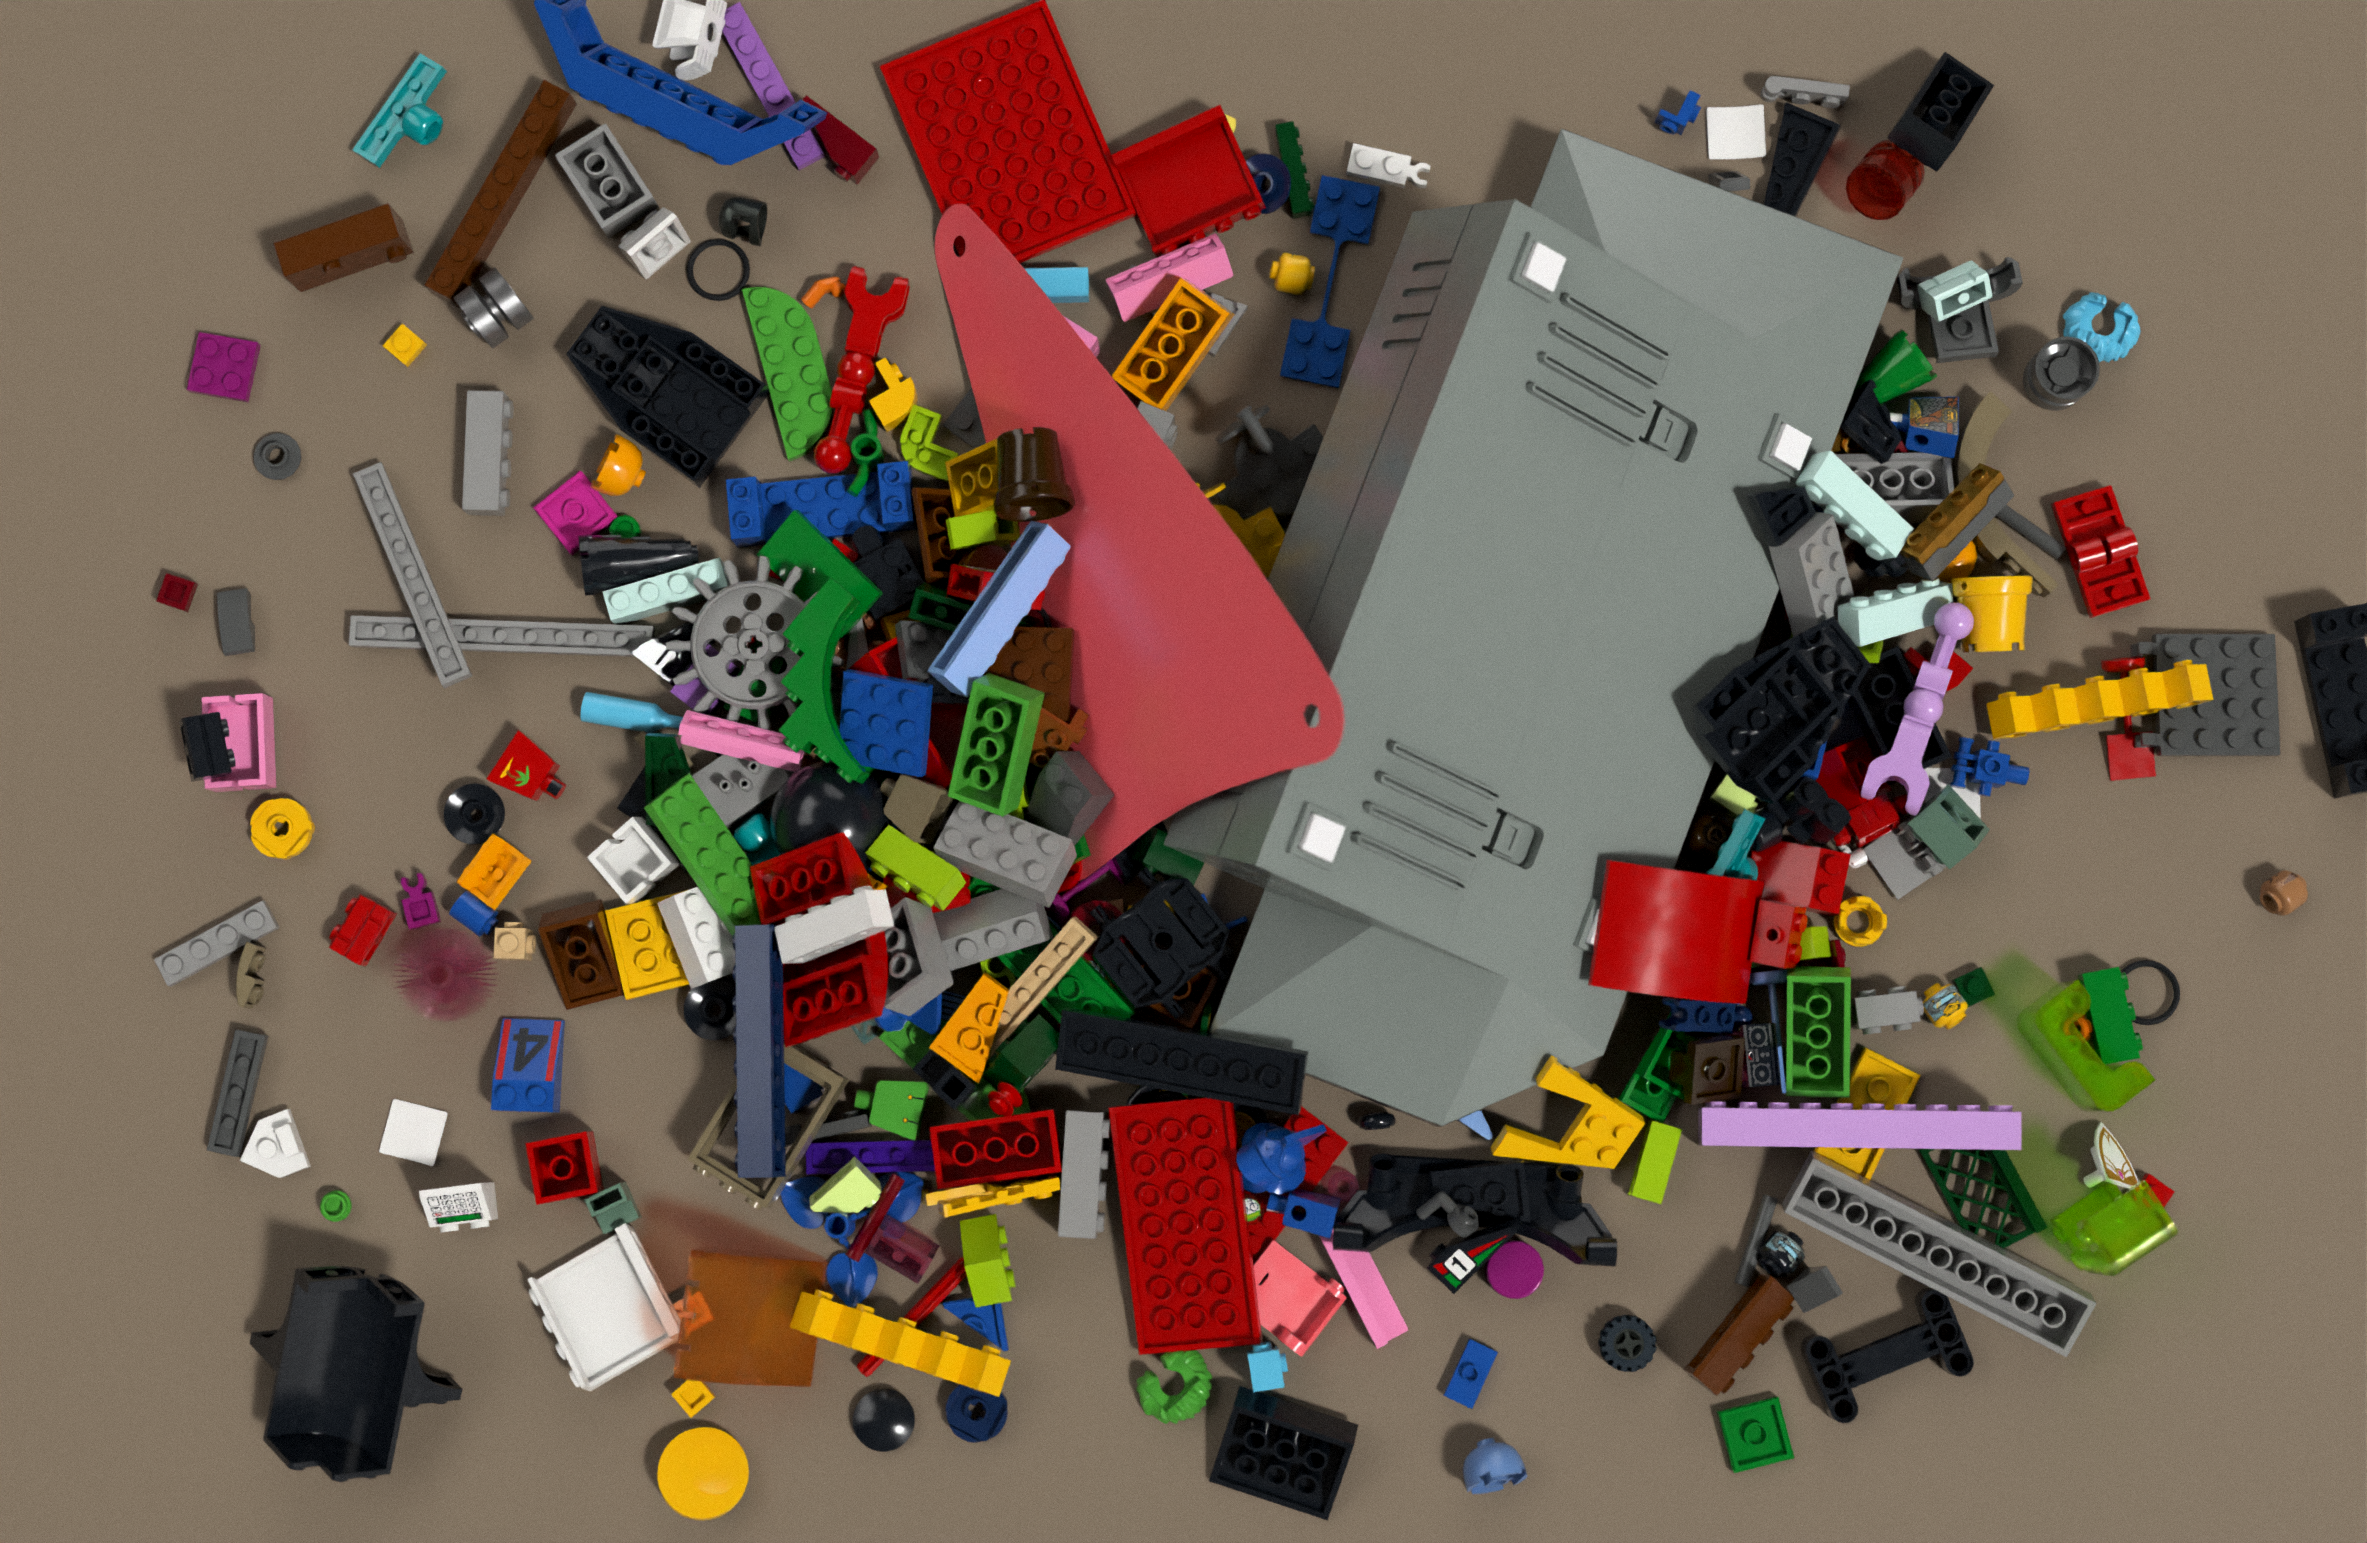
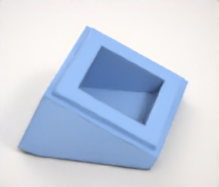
(1477, 1123)

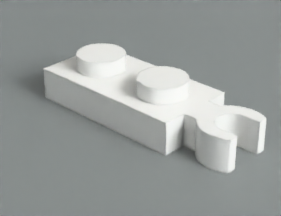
(1385, 167)

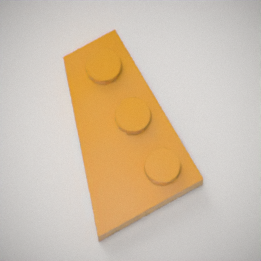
(972, 1028)

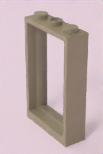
(756, 1196)

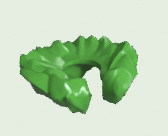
(1186, 1403)

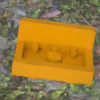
(494, 871)

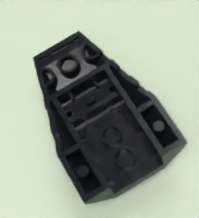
(1780, 708)

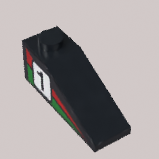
(1466, 1255)

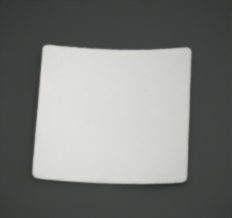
(1736, 132)
(413, 1132)

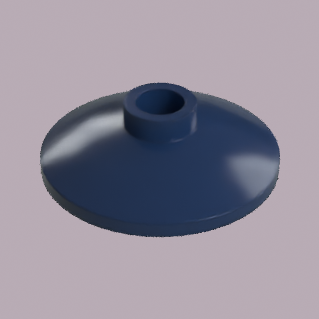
(1272, 168)

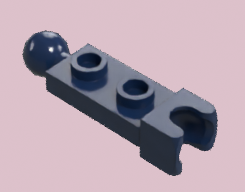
(1704, 1016)

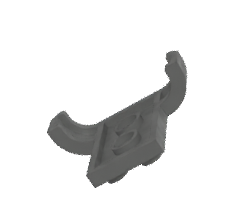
(1972, 331)

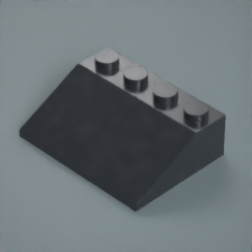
(1284, 1453)

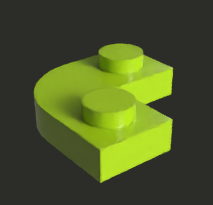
(918, 446)

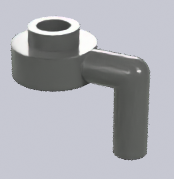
(1460, 1217)

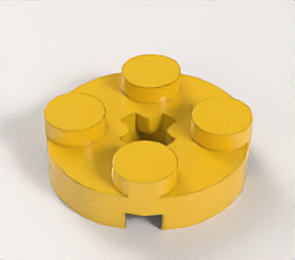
(299, 828)

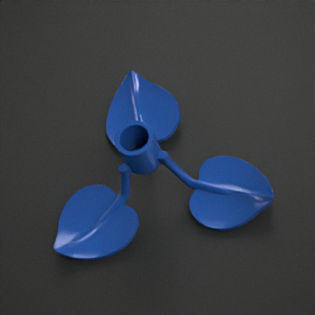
(846, 1277)

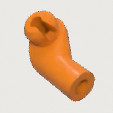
(823, 286)

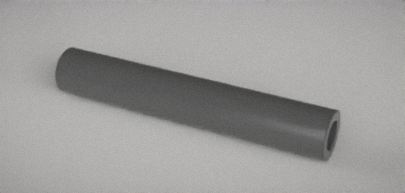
(2031, 531)
(1756, 1240)

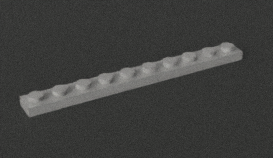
(505, 636)

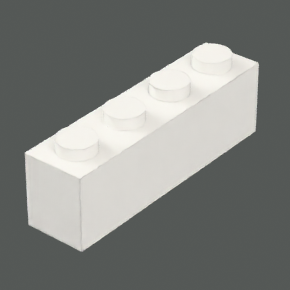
(834, 925)

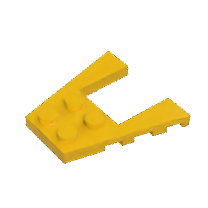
(1594, 1138)
(983, 1195)

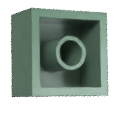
(1948, 827)

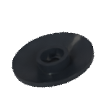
(463, 803)
(698, 1010)

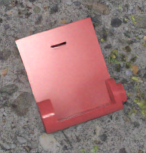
(1294, 1298)

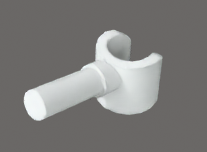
(1858, 857)

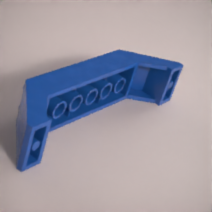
(660, 98)

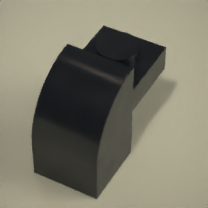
(945, 1079)

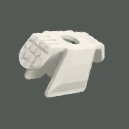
(686, 31)

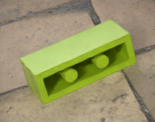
(915, 868)

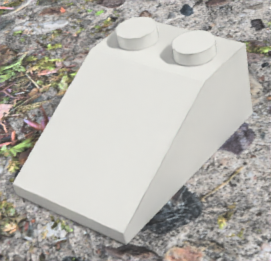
(654, 242)

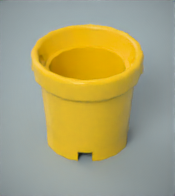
(1997, 610)

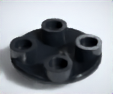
(883, 1420)

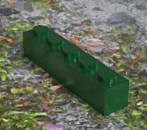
(1291, 155)

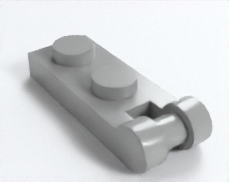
(1805, 91)

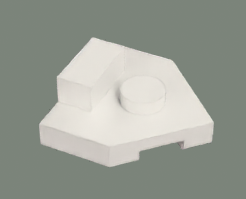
(276, 1146)

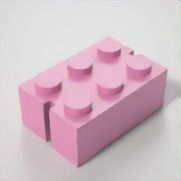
(249, 738)

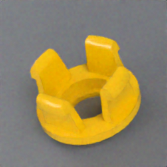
(1875, 915)

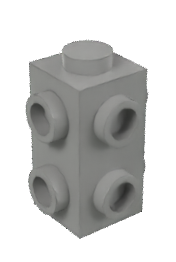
(1895, 1008)

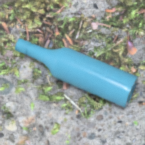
(626, 713)

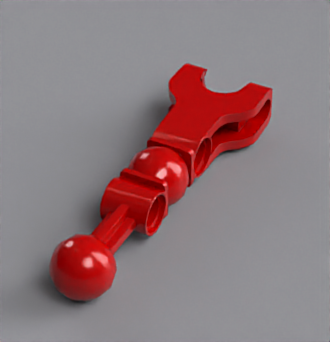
(857, 366)

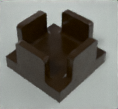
(1709, 1068)

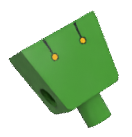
(895, 1106)

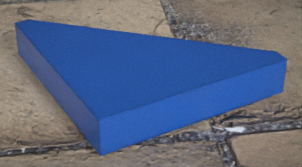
(985, 1319)

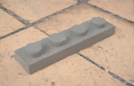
(216, 943)

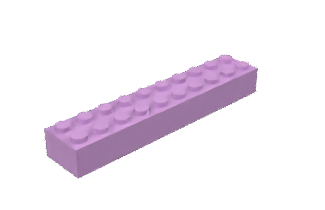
(1860, 1128)

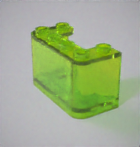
(2069, 1057)
(2112, 1228)

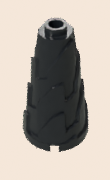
(619, 560)

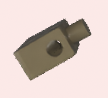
(916, 806)

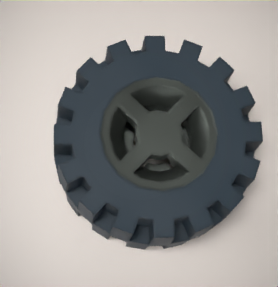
(1635, 1349)

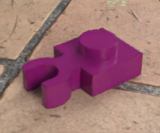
(421, 907)

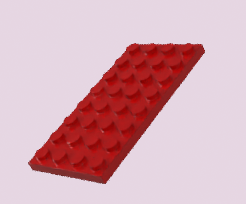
(1185, 1225)

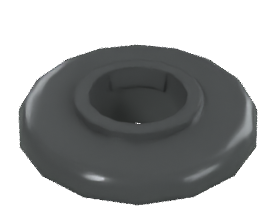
(286, 466)

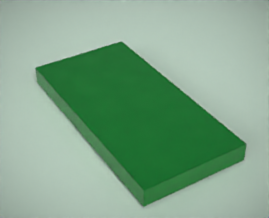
(804, 546)

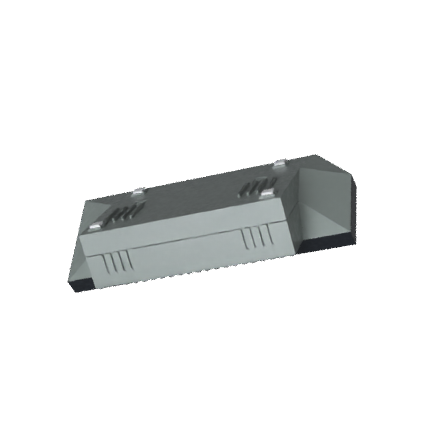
(1521, 593)

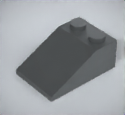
(1068, 796)

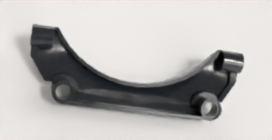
(1404, 1184)

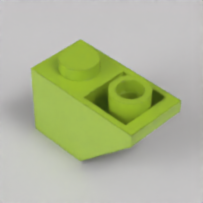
(981, 529)

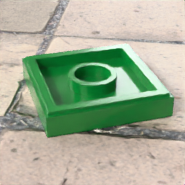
(1755, 1434)

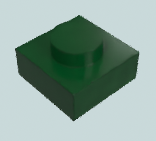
(1974, 986)

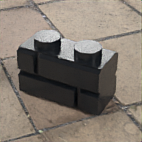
(206, 746)

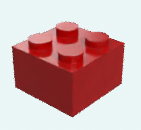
(564, 1167)

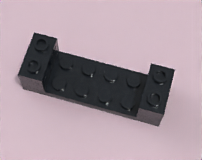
(2337, 680)

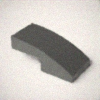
(235, 622)

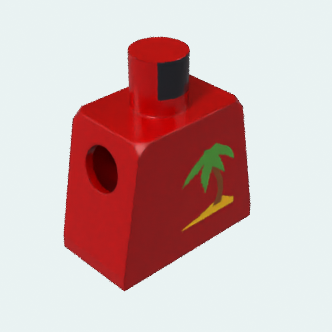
(527, 770)

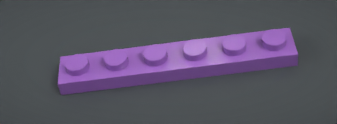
(766, 80)

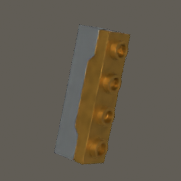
(1956, 521)

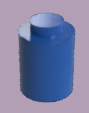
(474, 914)

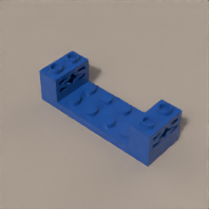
(761, 508)

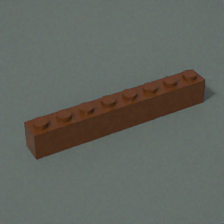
(501, 192)

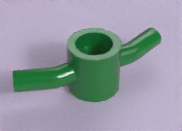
(864, 443)

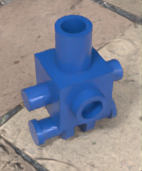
(1987, 767)

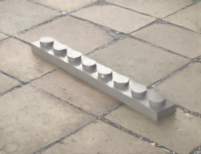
(412, 575)

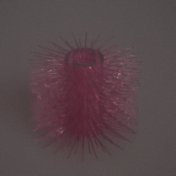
(434, 970)

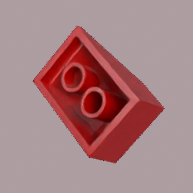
(1803, 876)

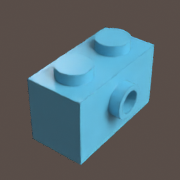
(1266, 1367)

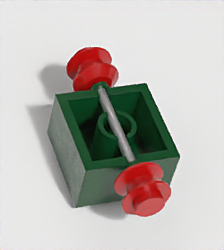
(1018, 1062)

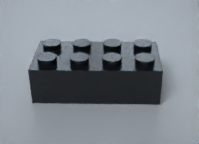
(1940, 112)
(1880, 705)

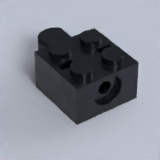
(887, 570)

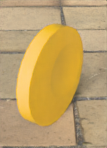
(702, 1473)

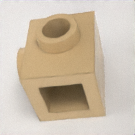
(514, 942)

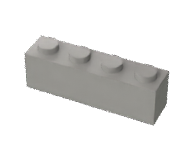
(486, 453)

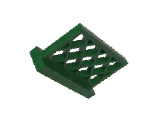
(2010, 1182)

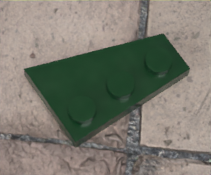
(663, 765)

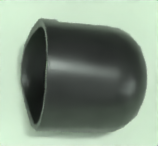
(746, 210)

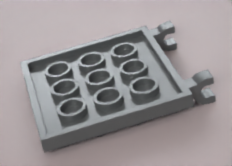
(2244, 692)

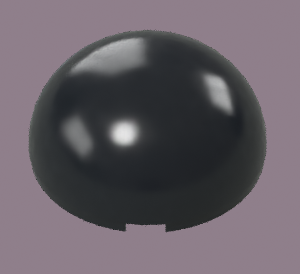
(822, 803)

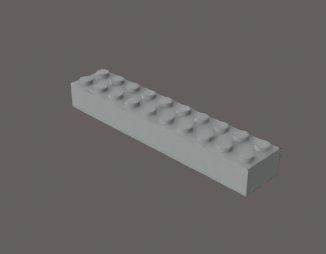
(1939, 1253)

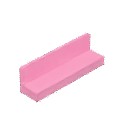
(1150, 283)
(738, 741)
(1367, 1293)

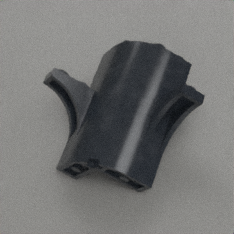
(345, 1372)

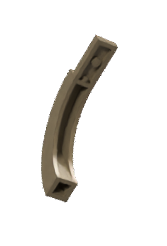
(1992, 540)

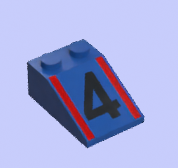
(528, 1066)

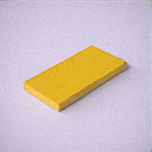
(1871, 1082)

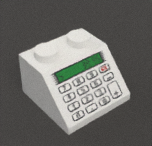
(460, 1205)

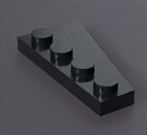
(1798, 157)

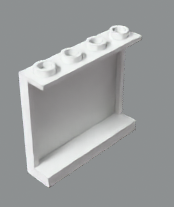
(606, 1309)

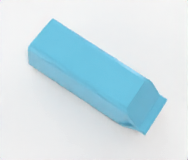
(1063, 283)

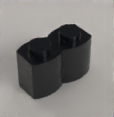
(1817, 812)

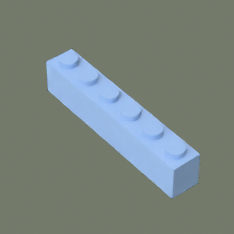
(999, 608)

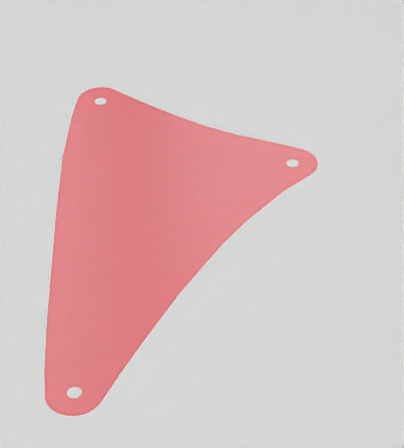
(1175, 628)

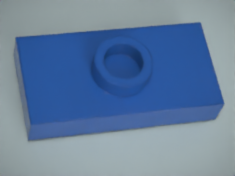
(1470, 1373)

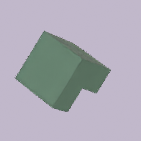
(613, 1207)

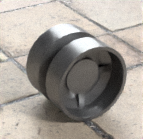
(487, 312)

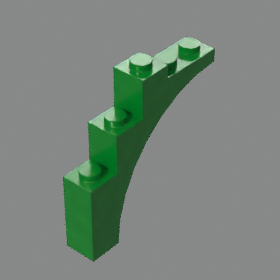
(809, 681)

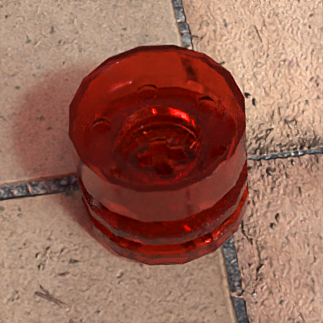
(1884, 181)

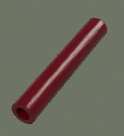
(875, 1218)

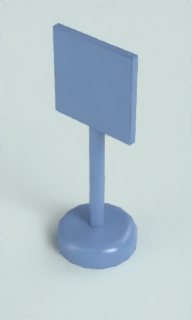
(1771, 979)

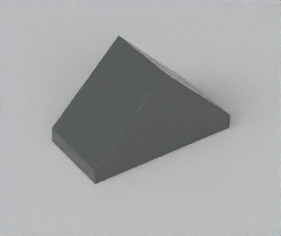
(1814, 1288)

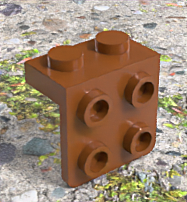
(1056, 735)

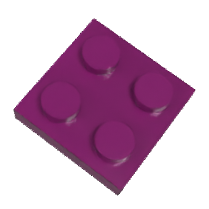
(223, 367)

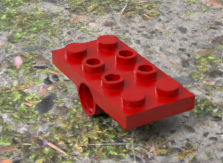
(2101, 551)

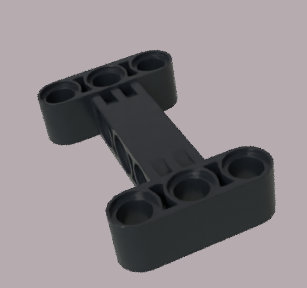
(1887, 1355)

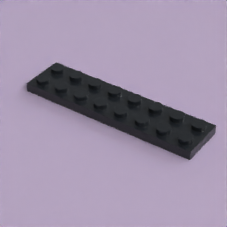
(1181, 1060)

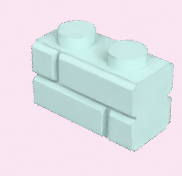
(1954, 291)

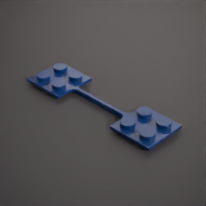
(1315, 348)

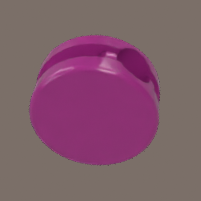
(1515, 1270)

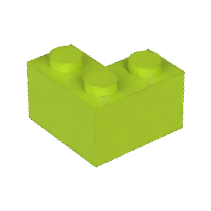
(987, 1260)

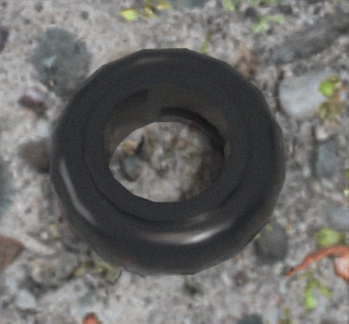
(1376, 1121)

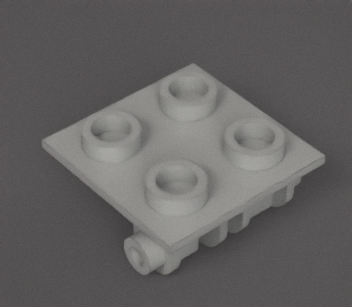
(1902, 860)

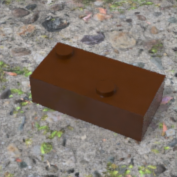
(344, 248)

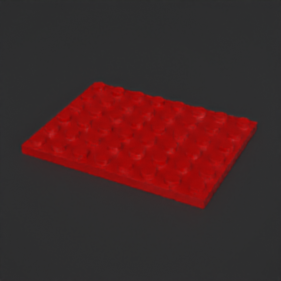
(1010, 133)

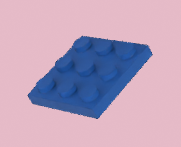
(886, 721)

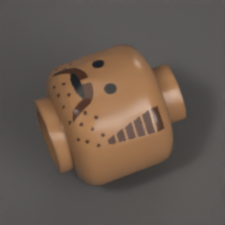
(2283, 893)

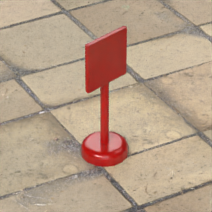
(2123, 758)

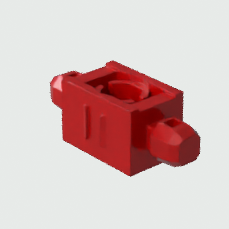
(1872, 820)

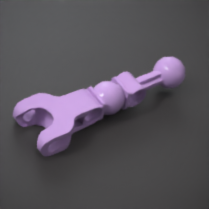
(1921, 711)

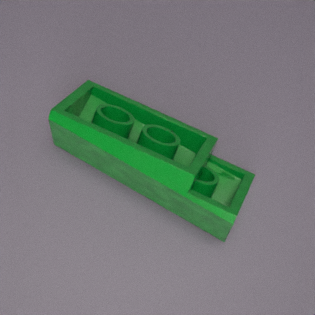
(1650, 1087)

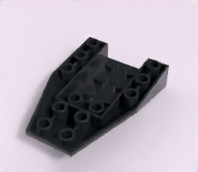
(667, 389)

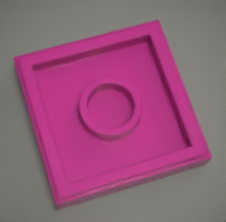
(575, 511)

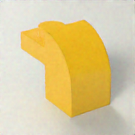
(896, 403)

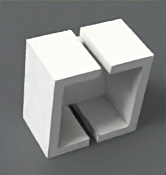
(635, 862)

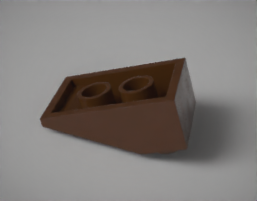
(581, 954)

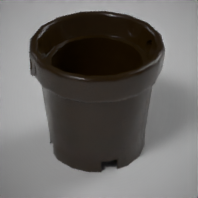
(1031, 477)

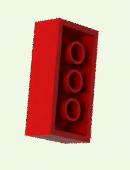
(996, 1149)

